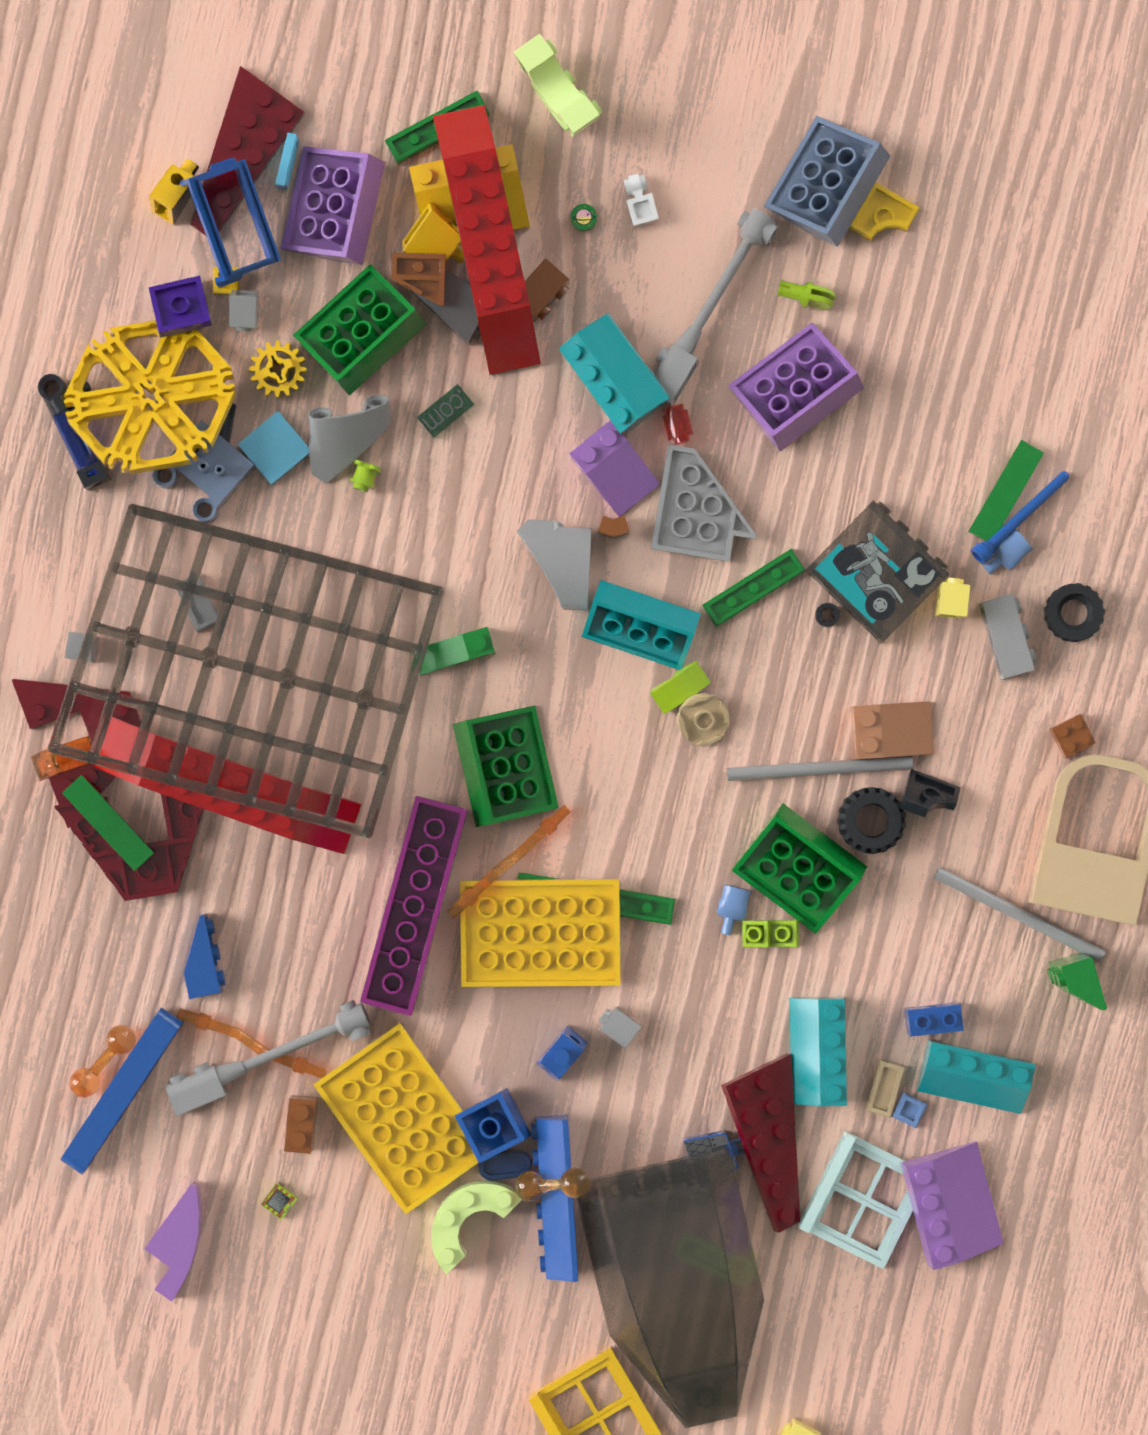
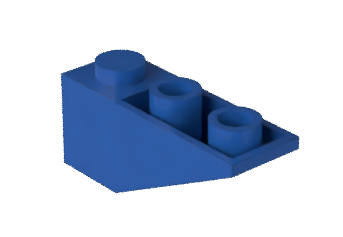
(202, 969)

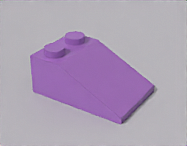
(614, 468)

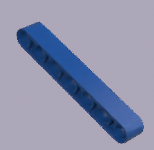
(121, 1091)

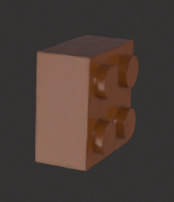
(1072, 736)

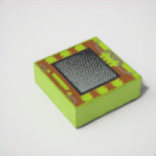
(279, 1201)

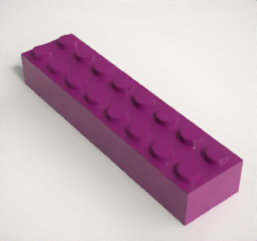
(414, 905)

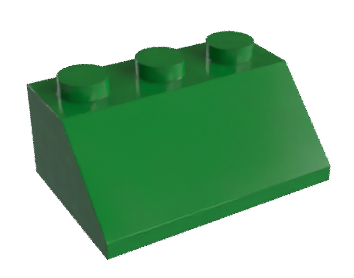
(1079, 978)

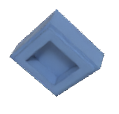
(909, 1110)

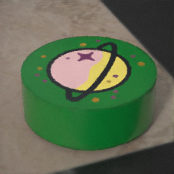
(583, 217)

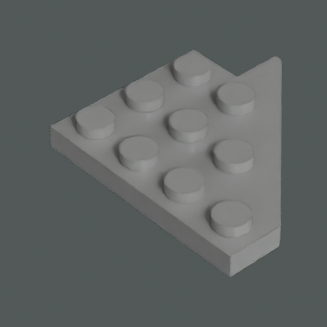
(695, 511)

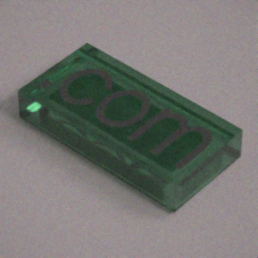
(445, 411)

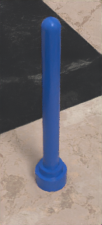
(983, 551)

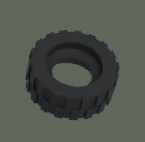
(1094, 612)

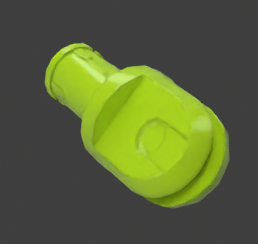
(808, 295)

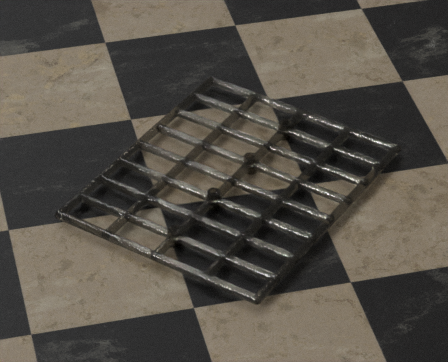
(211, 659)

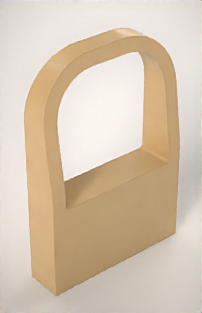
(1088, 879)

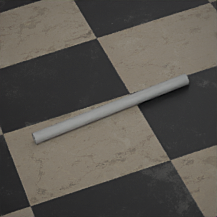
(819, 768)
(1019, 914)

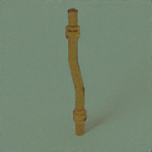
(546, 827)
(204, 1022)

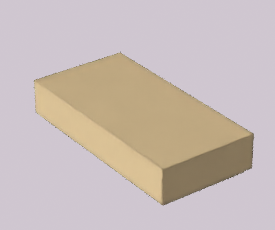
(885, 1088)

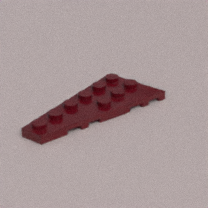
(765, 1122)

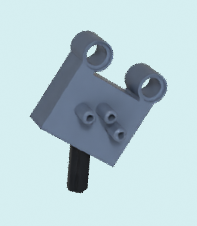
(215, 472)

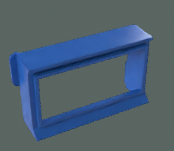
(256, 211)

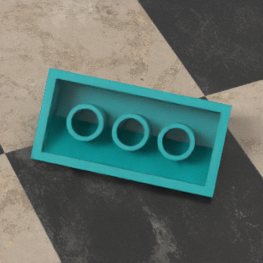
(614, 373)
(641, 625)
(818, 1051)
(976, 1076)

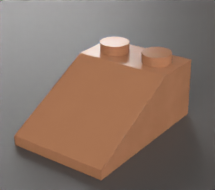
(892, 730)

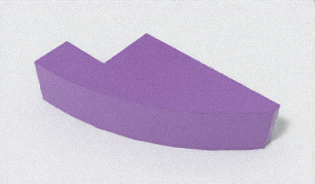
(178, 1241)

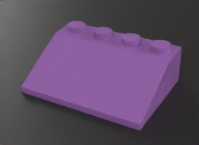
(333, 204)
(796, 386)
(952, 1205)

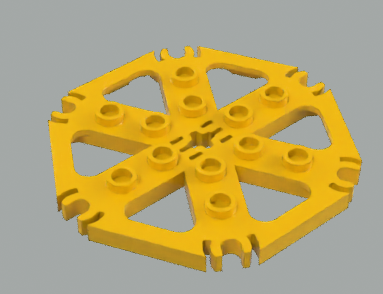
(138, 417)

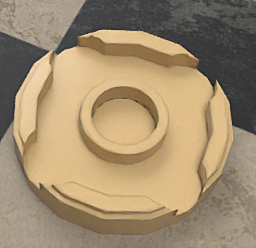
(703, 719)

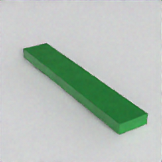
(634, 904)

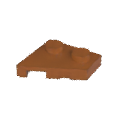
(421, 274)

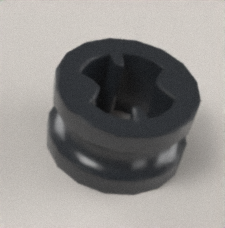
(818, 615)

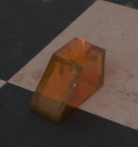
(50, 765)

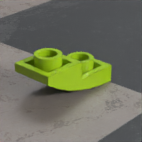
(680, 687)
(770, 933)

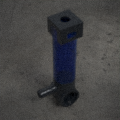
(88, 465)

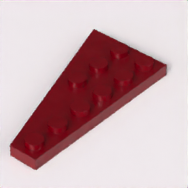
(252, 131)

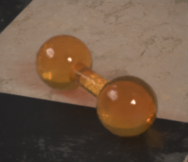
(119, 1041)
(573, 1183)

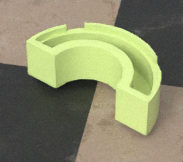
(556, 87)
(460, 1204)

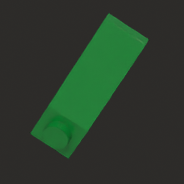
(457, 650)

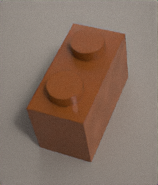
(544, 287)
(301, 1124)

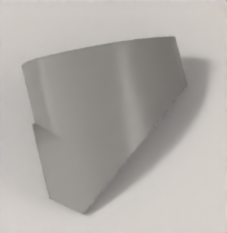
(342, 439)
(562, 557)

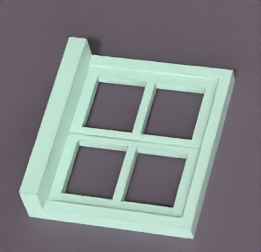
(830, 1182)

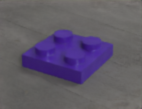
(180, 306)

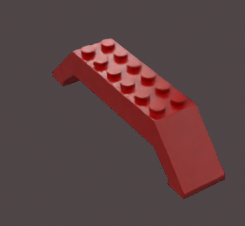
(487, 239)
(234, 777)

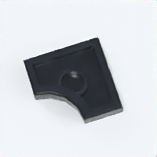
(928, 793)

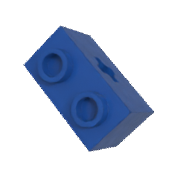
(934, 1019)

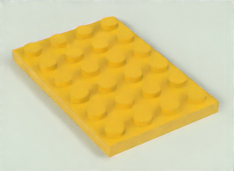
(542, 934)
(399, 1117)

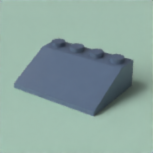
(827, 180)

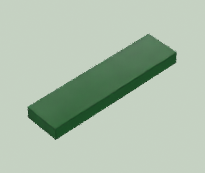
(423, 133)
(1006, 491)
(753, 587)
(108, 822)

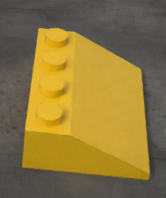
(432, 186)

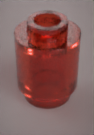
(677, 424)

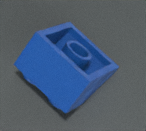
(493, 1125)

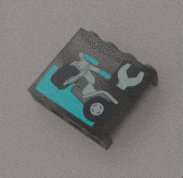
(878, 571)

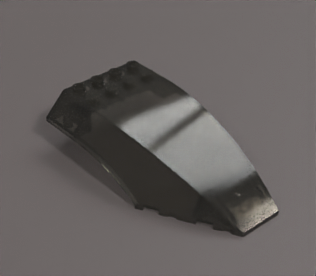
(678, 1278)

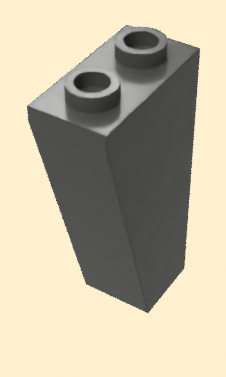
(458, 310)

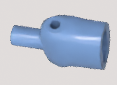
(1009, 552)
(732, 906)

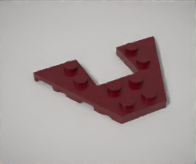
(42, 705)
(160, 872)

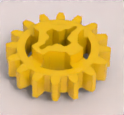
(267, 374)

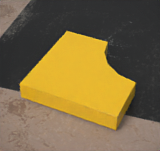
(883, 211)

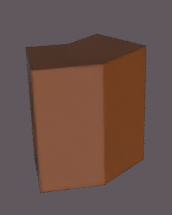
(613, 527)

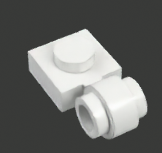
(642, 207)

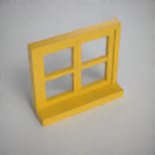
(554, 1423)

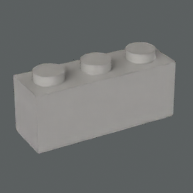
(1008, 636)

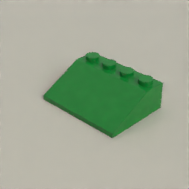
(360, 329)
(505, 766)
(799, 868)

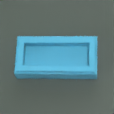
(287, 161)

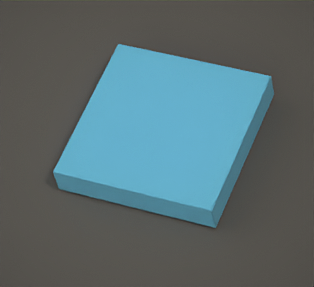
(274, 448)

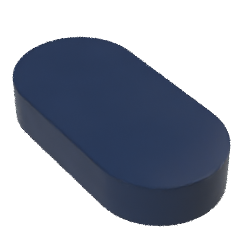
(505, 1165)

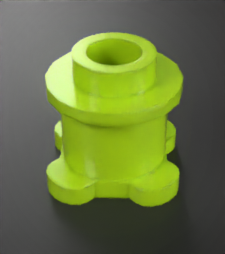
(364, 476)

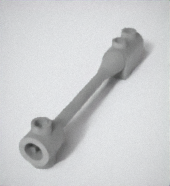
(678, 362)
(210, 1082)

